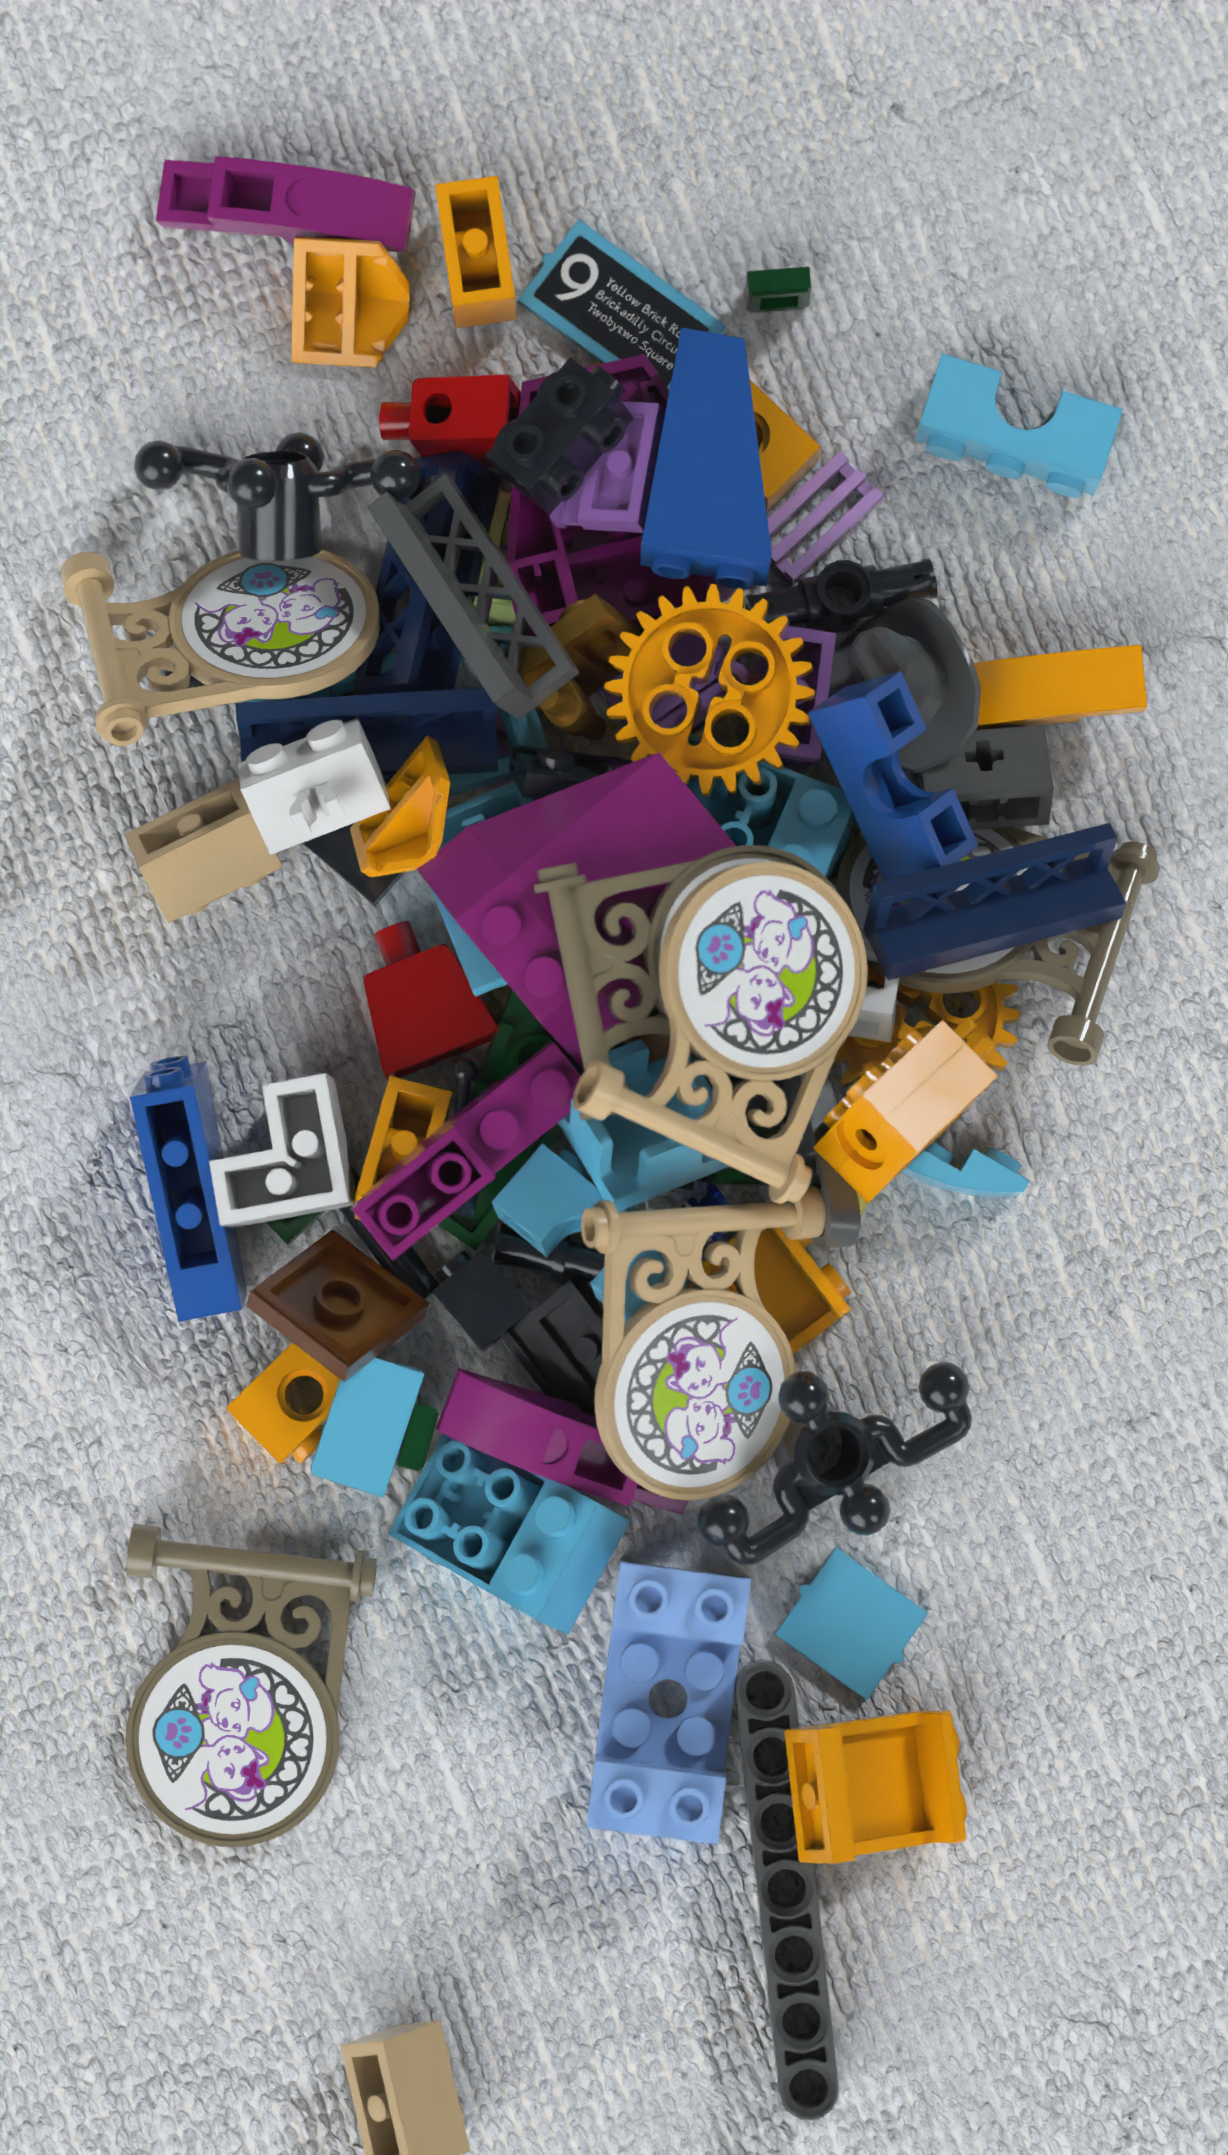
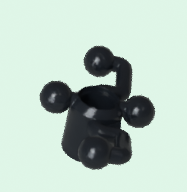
(278, 489)
(865, 1448)

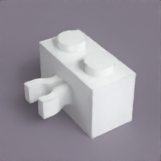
(313, 784)

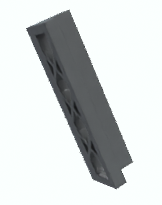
(454, 607)

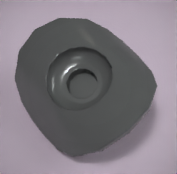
(937, 670)

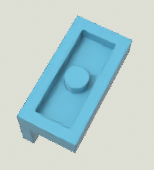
(367, 1426)

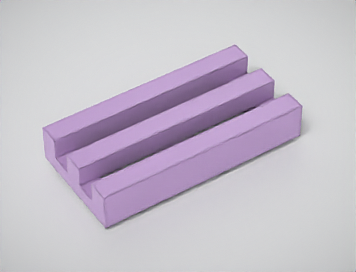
(853, 481)

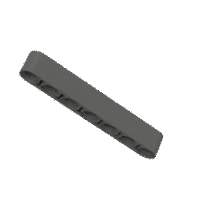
(781, 1920)

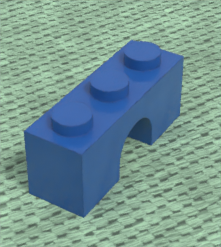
(901, 823)

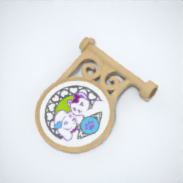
(232, 625)
(760, 988)
(698, 1368)

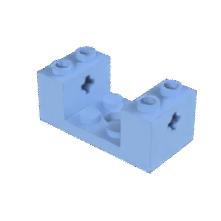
(653, 1769)

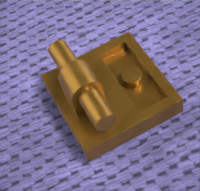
(589, 636)

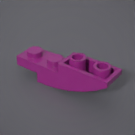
(283, 201)
(468, 1150)
(540, 1437)

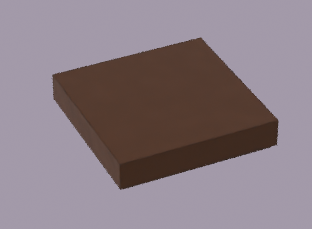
(337, 1305)

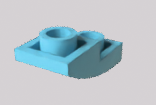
(980, 1174)

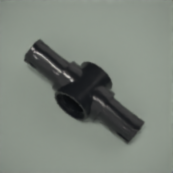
(870, 587)

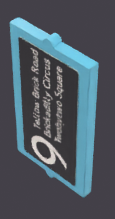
(612, 302)

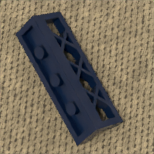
(425, 652)
(392, 723)
(995, 907)

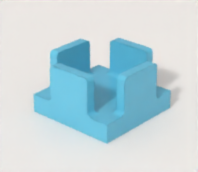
(628, 1158)

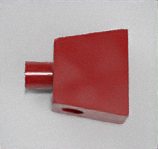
(453, 414)
(422, 1004)

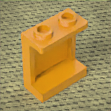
(794, 1287)
(875, 1785)

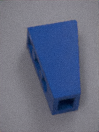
(707, 477)
(177, 1141)

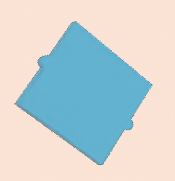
(851, 1623)

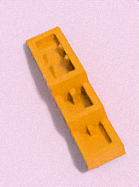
(1061, 686)

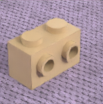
(201, 852)
(412, 2098)

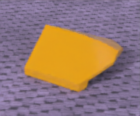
(345, 301)
(414, 825)

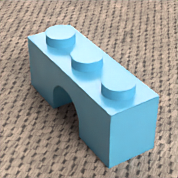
(965, 421)
(547, 1205)

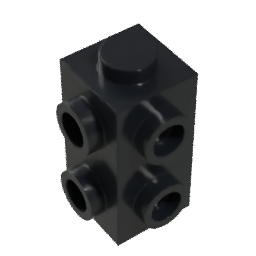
(561, 434)

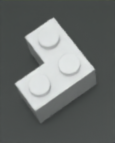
(305, 1168)

